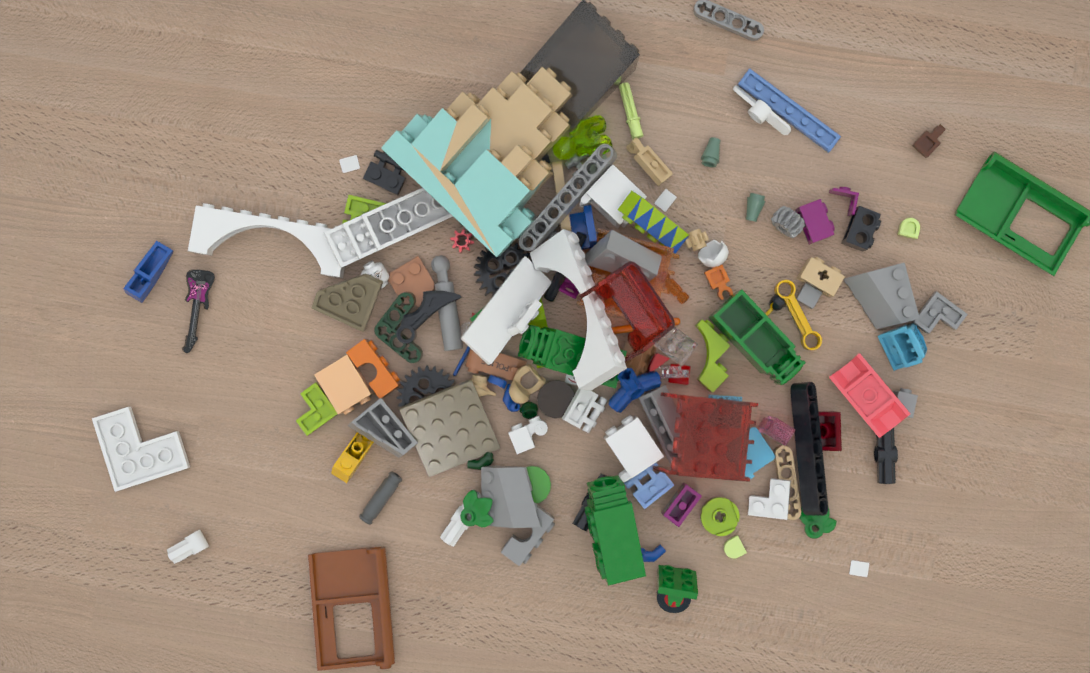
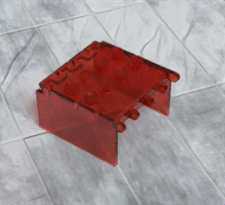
(711, 438)

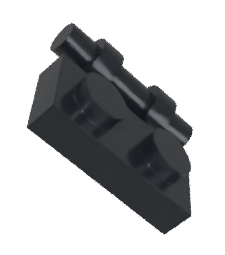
(382, 177)

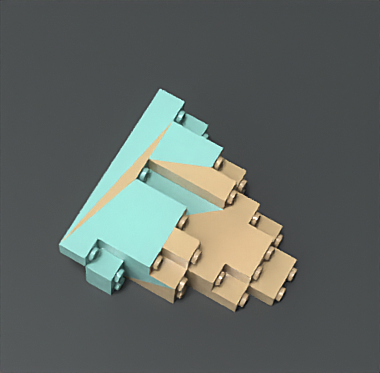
(487, 154)

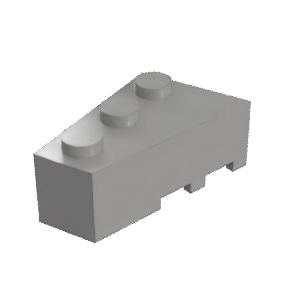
(384, 429)

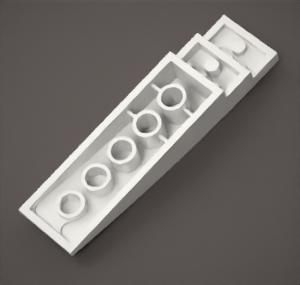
(385, 226)

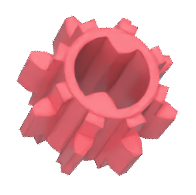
(456, 240)

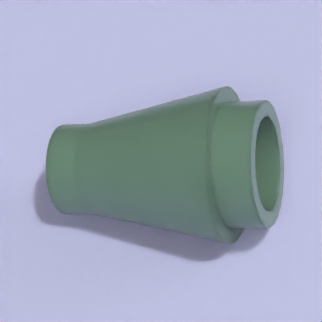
(711, 154)
(754, 206)

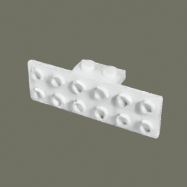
(507, 311)

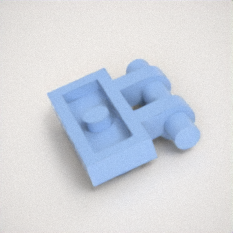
(652, 489)

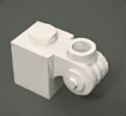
(522, 435)

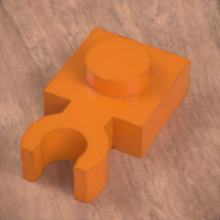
(717, 278)

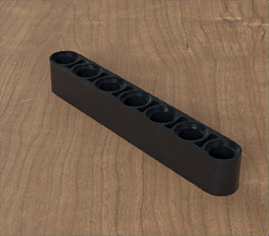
(809, 449)

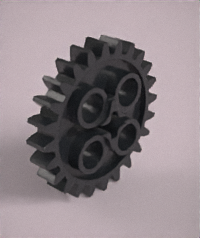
(501, 263)
(435, 379)

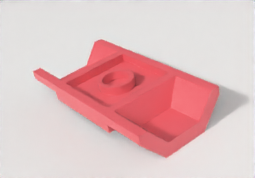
(869, 395)

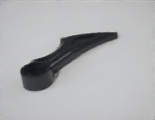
(431, 303)

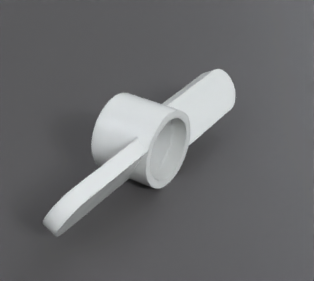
(761, 111)

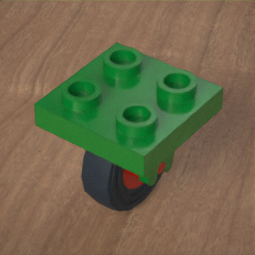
(676, 588)

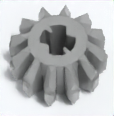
(788, 222)

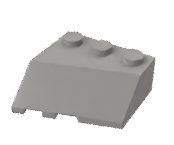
(617, 250)
(885, 295)
(511, 496)

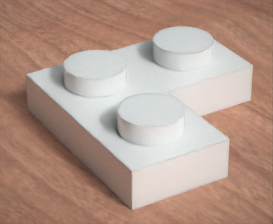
(775, 505)

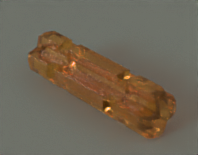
(675, 289)

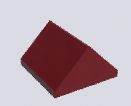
(830, 430)

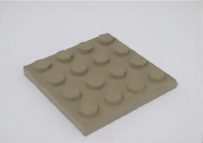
(450, 427)

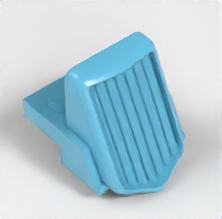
(903, 346)

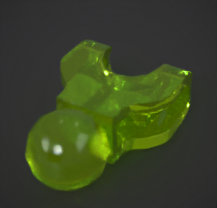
(583, 139)

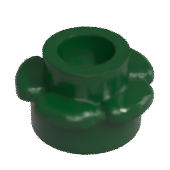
(529, 410)

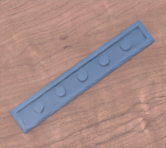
(789, 110)

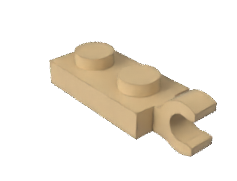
(649, 161)

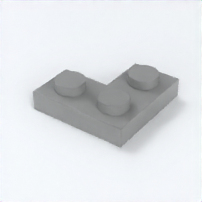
(938, 309)

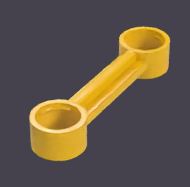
(798, 315)

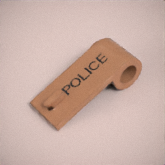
(503, 366)

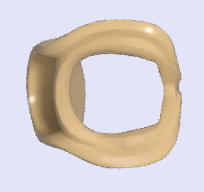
(518, 392)

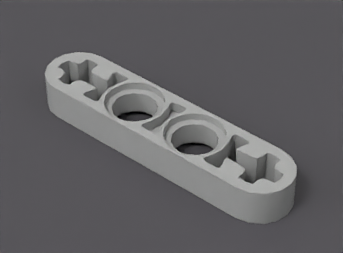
(727, 22)

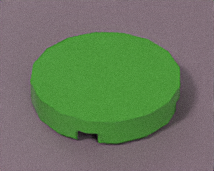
(540, 483)

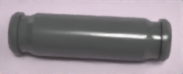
(380, 498)

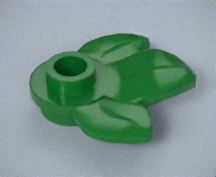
(478, 509)
(823, 523)

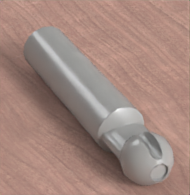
(448, 314)

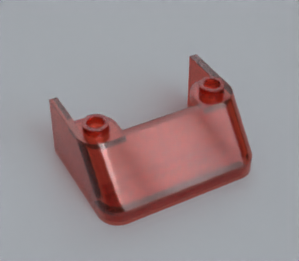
(638, 304)

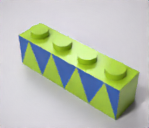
(652, 221)

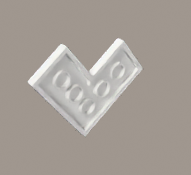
(129, 458)

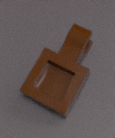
(928, 141)

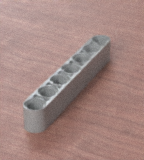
(576, 194)

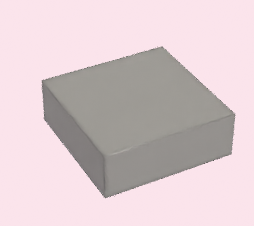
(808, 295)

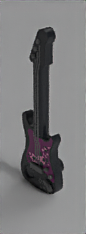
(198, 285)

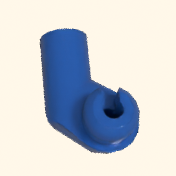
(509, 403)
(652, 556)

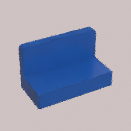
(584, 223)

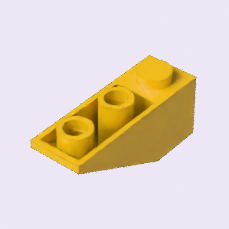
(351, 457)

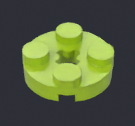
(730, 520)

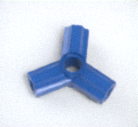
(632, 387)

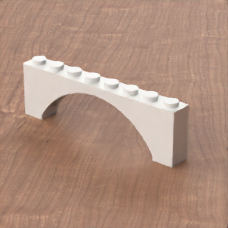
(215, 226)
(601, 352)

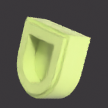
(909, 228)
(734, 548)

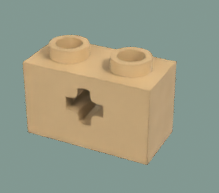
(810, 275)

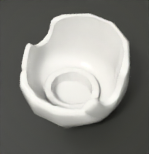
(714, 254)

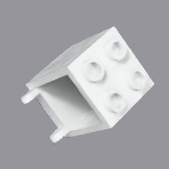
(608, 195)
(632, 447)

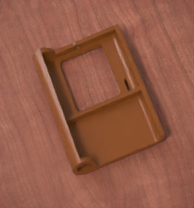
(345, 579)

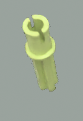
(630, 109)

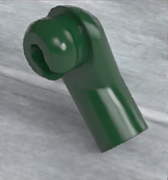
(486, 460)

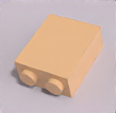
(344, 385)

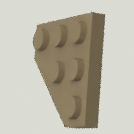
(349, 300)

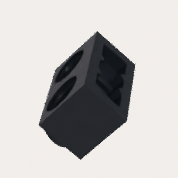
(857, 226)

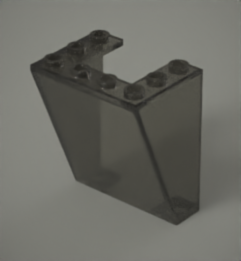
(587, 58)

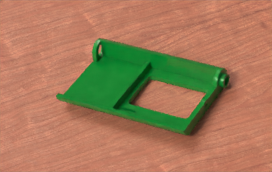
(999, 195)

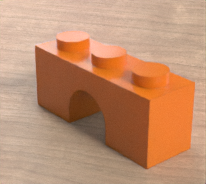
(366, 353)

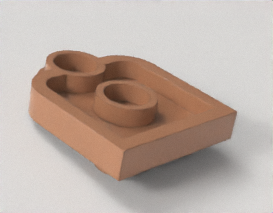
(412, 278)

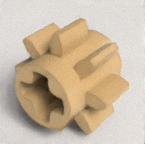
(696, 240)

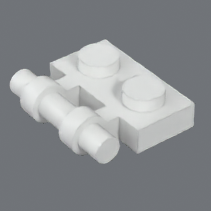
(580, 407)

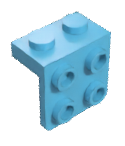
(759, 453)

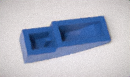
(148, 272)

